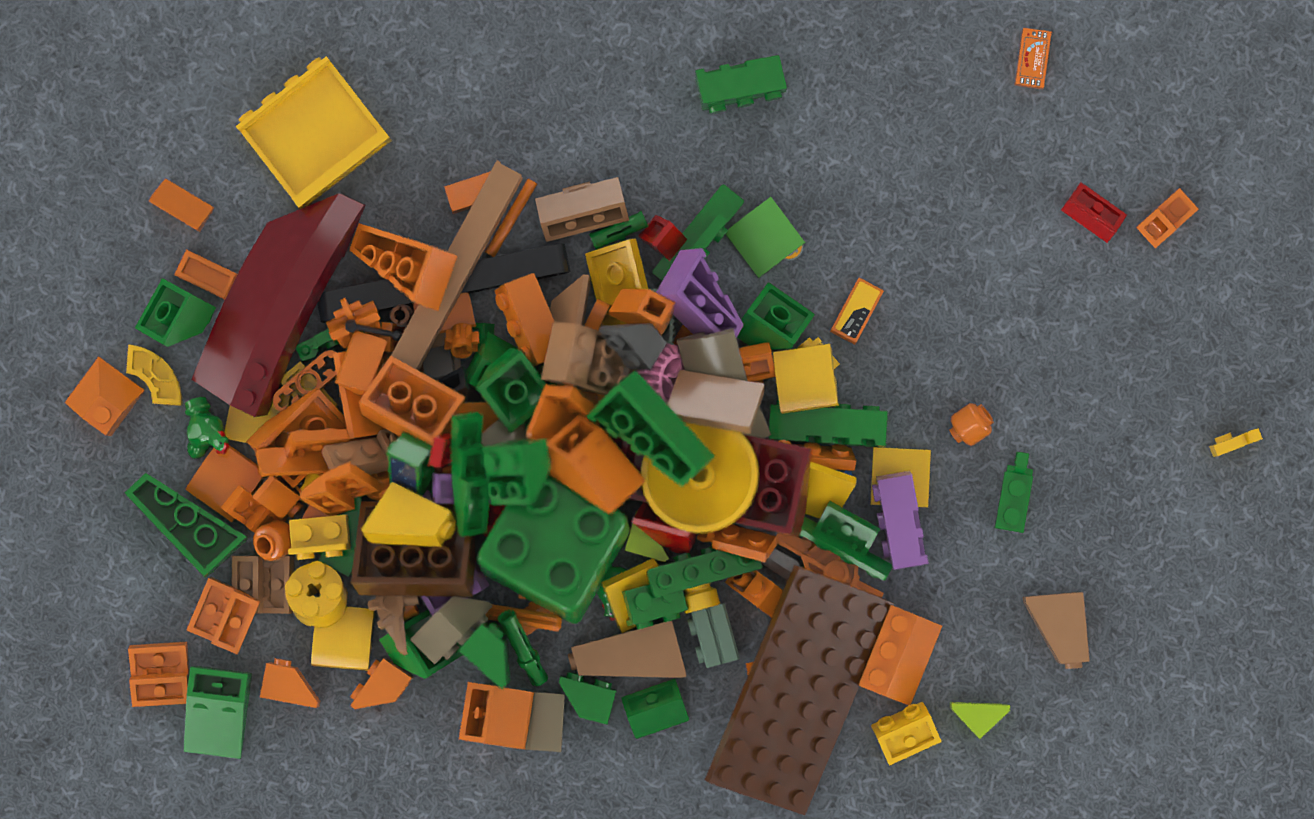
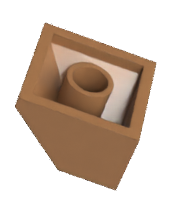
(572, 302)

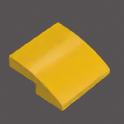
(805, 378)
(346, 642)

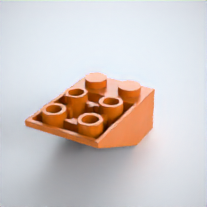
(592, 464)

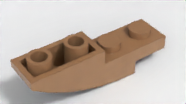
(366, 454)

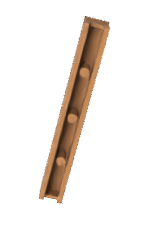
(468, 248)

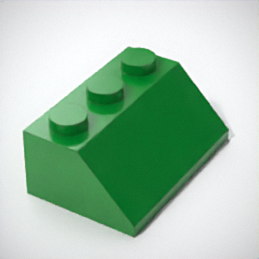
(489, 652)

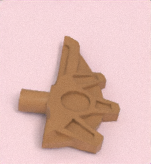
(391, 616)

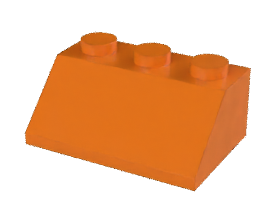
(526, 316)
(410, 402)
(357, 425)
(900, 655)

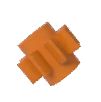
(461, 340)

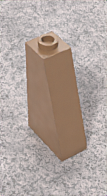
(631, 654)

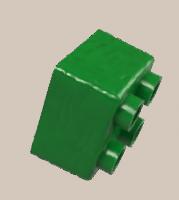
(554, 549)

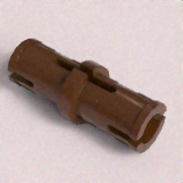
(396, 312)

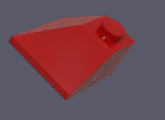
(662, 532)

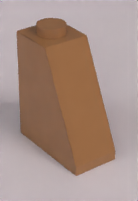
(1062, 625)

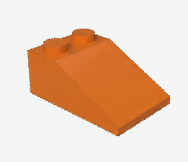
(310, 412)

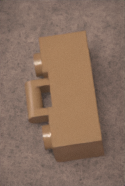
(581, 209)

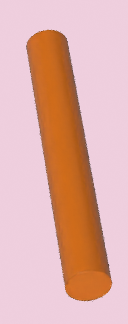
(511, 218)

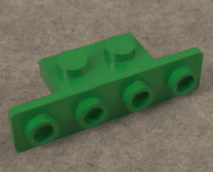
(706, 226)
(848, 538)
(698, 570)

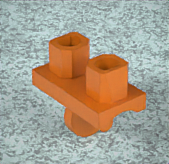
(362, 314)

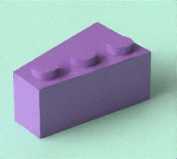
(698, 296)
(900, 520)

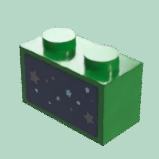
(410, 463)

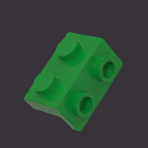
(644, 608)

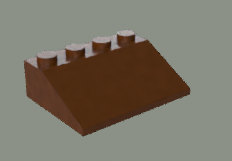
(413, 568)

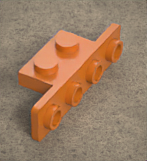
(301, 453)

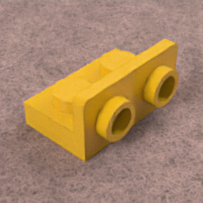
(319, 534)
(906, 733)

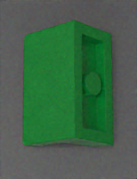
(655, 708)

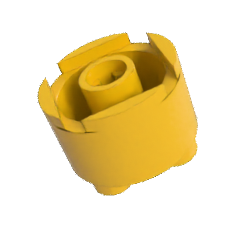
(315, 579)

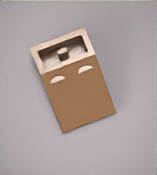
(582, 359)

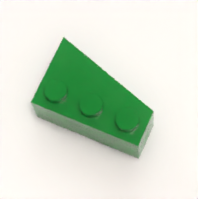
(740, 84)

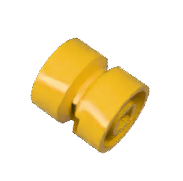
(701, 597)

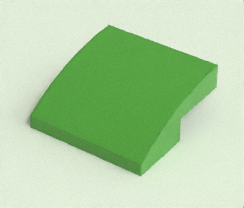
(764, 237)

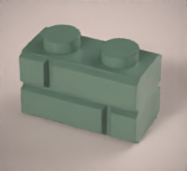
(714, 635)

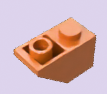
(643, 307)
(757, 590)
(384, 685)

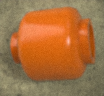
(971, 424)
(272, 540)

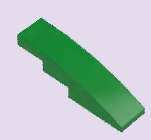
(468, 474)

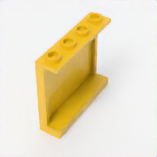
(313, 132)

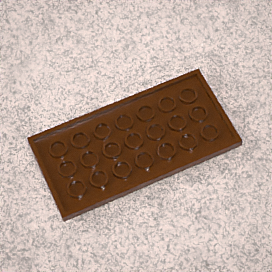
(798, 691)

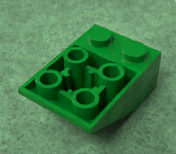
(216, 711)

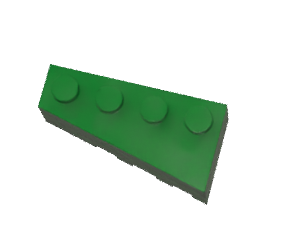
(830, 425)
(652, 429)
(186, 525)

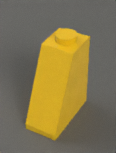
(408, 520)

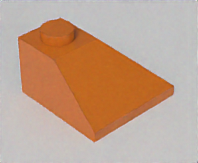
(104, 397)

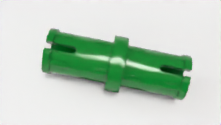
(602, 238)

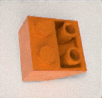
(496, 715)

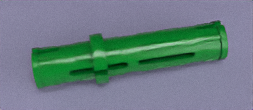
(527, 656)

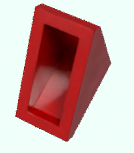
(663, 237)

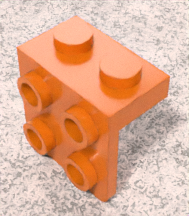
(556, 410)

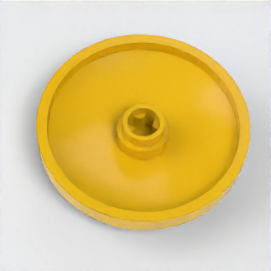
(716, 493)

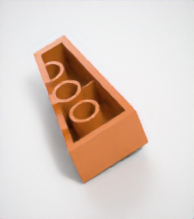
(410, 265)

